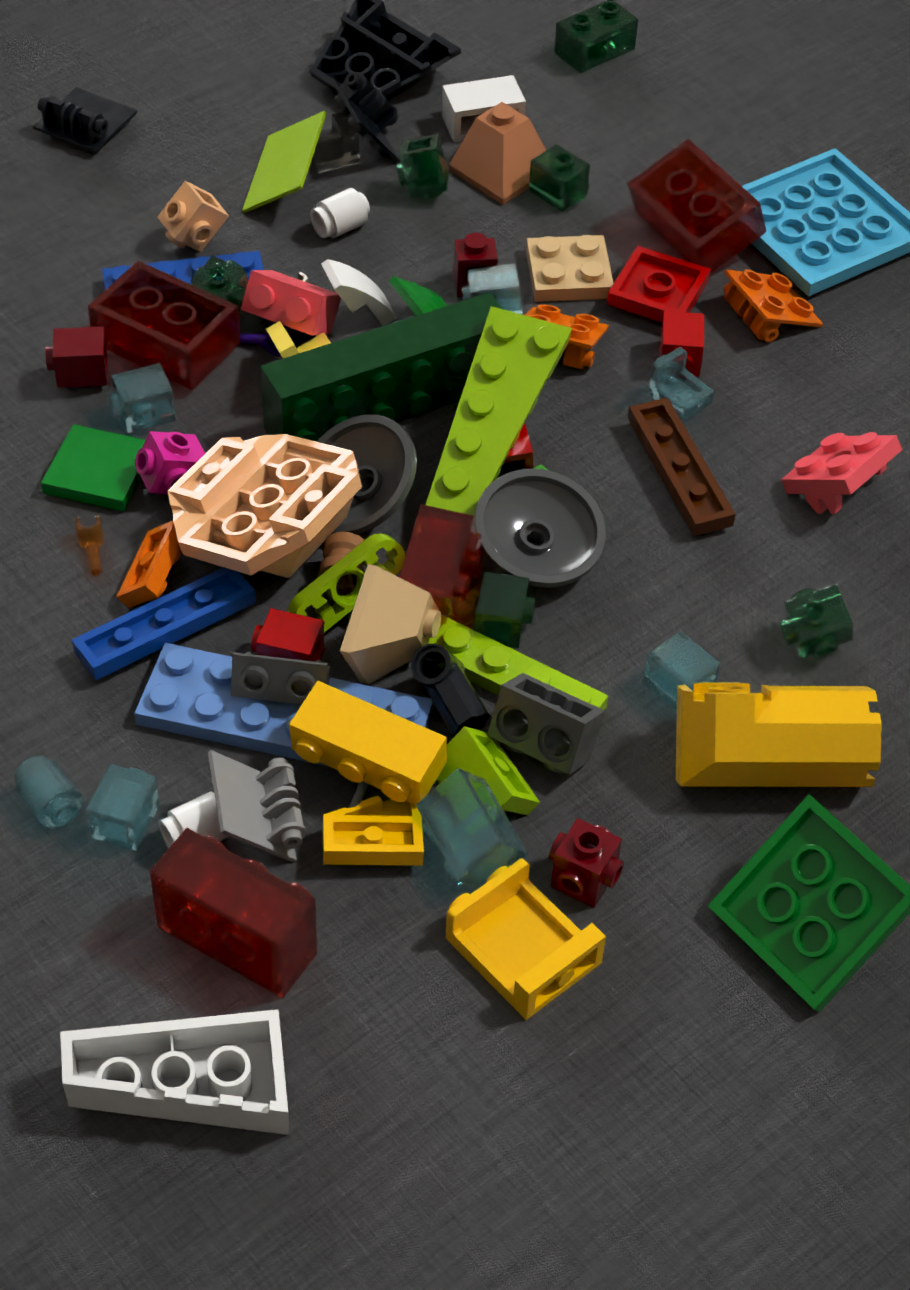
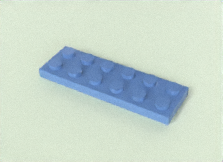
(193, 698)

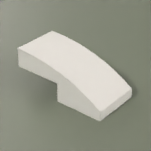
(358, 290)

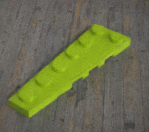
(499, 394)

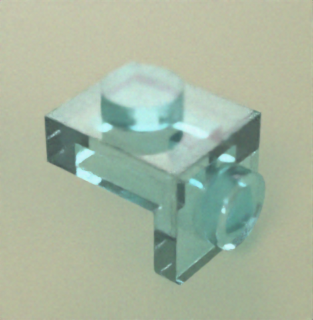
(680, 386)

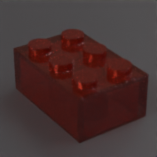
(697, 206)
(166, 322)
(235, 911)

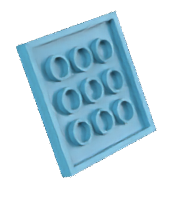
(828, 222)

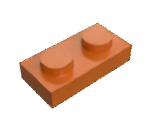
(151, 566)

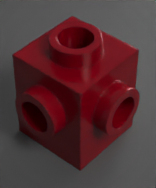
(585, 862)

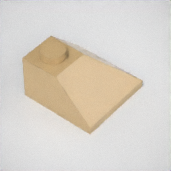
(387, 624)

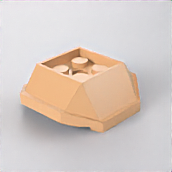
(263, 502)

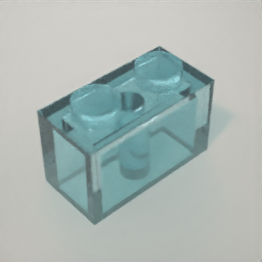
(469, 828)

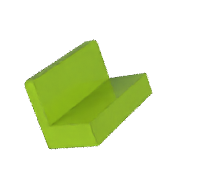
(485, 758)

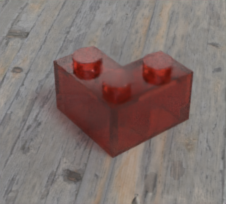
(443, 556)

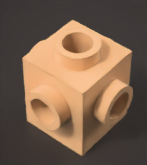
(192, 217)

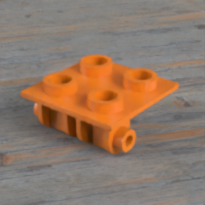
(767, 302)
(584, 334)

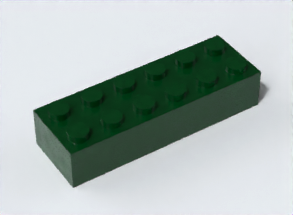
(380, 372)

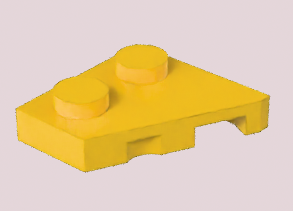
(374, 834)

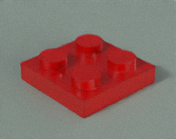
(657, 284)

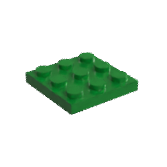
(814, 903)

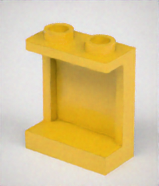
(521, 939)

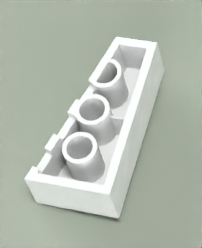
(182, 1070)

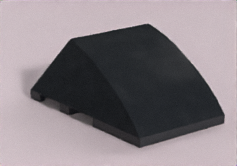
(381, 49)

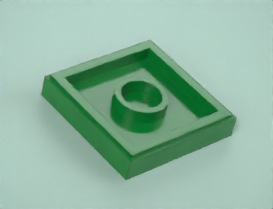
(94, 468)

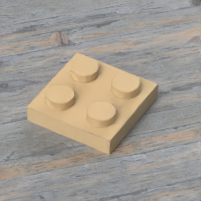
(569, 268)

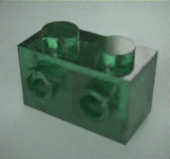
(595, 35)

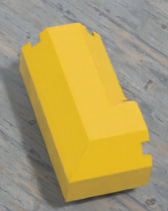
(776, 736)

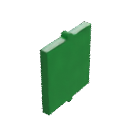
(417, 297)

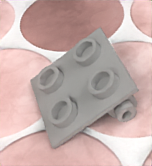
(258, 805)

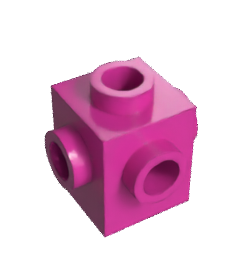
(166, 459)

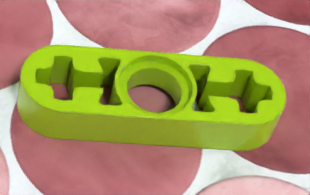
(327, 582)

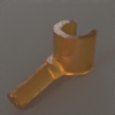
(91, 539)
(466, 611)

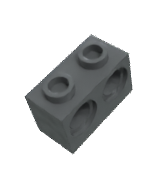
(547, 714)

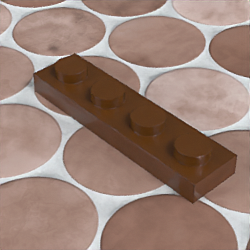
(681, 466)

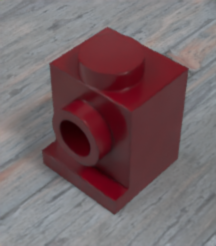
(472, 253)

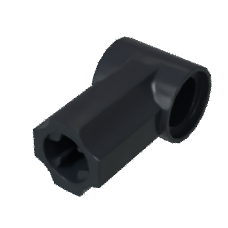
(450, 690)

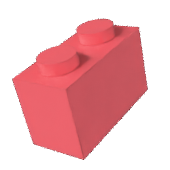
(291, 302)

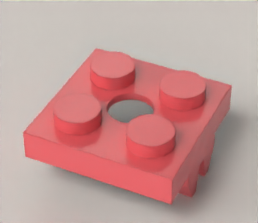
(840, 468)

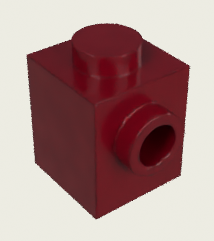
(78, 357)

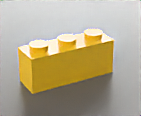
(368, 743)

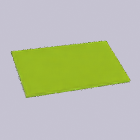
(284, 162)

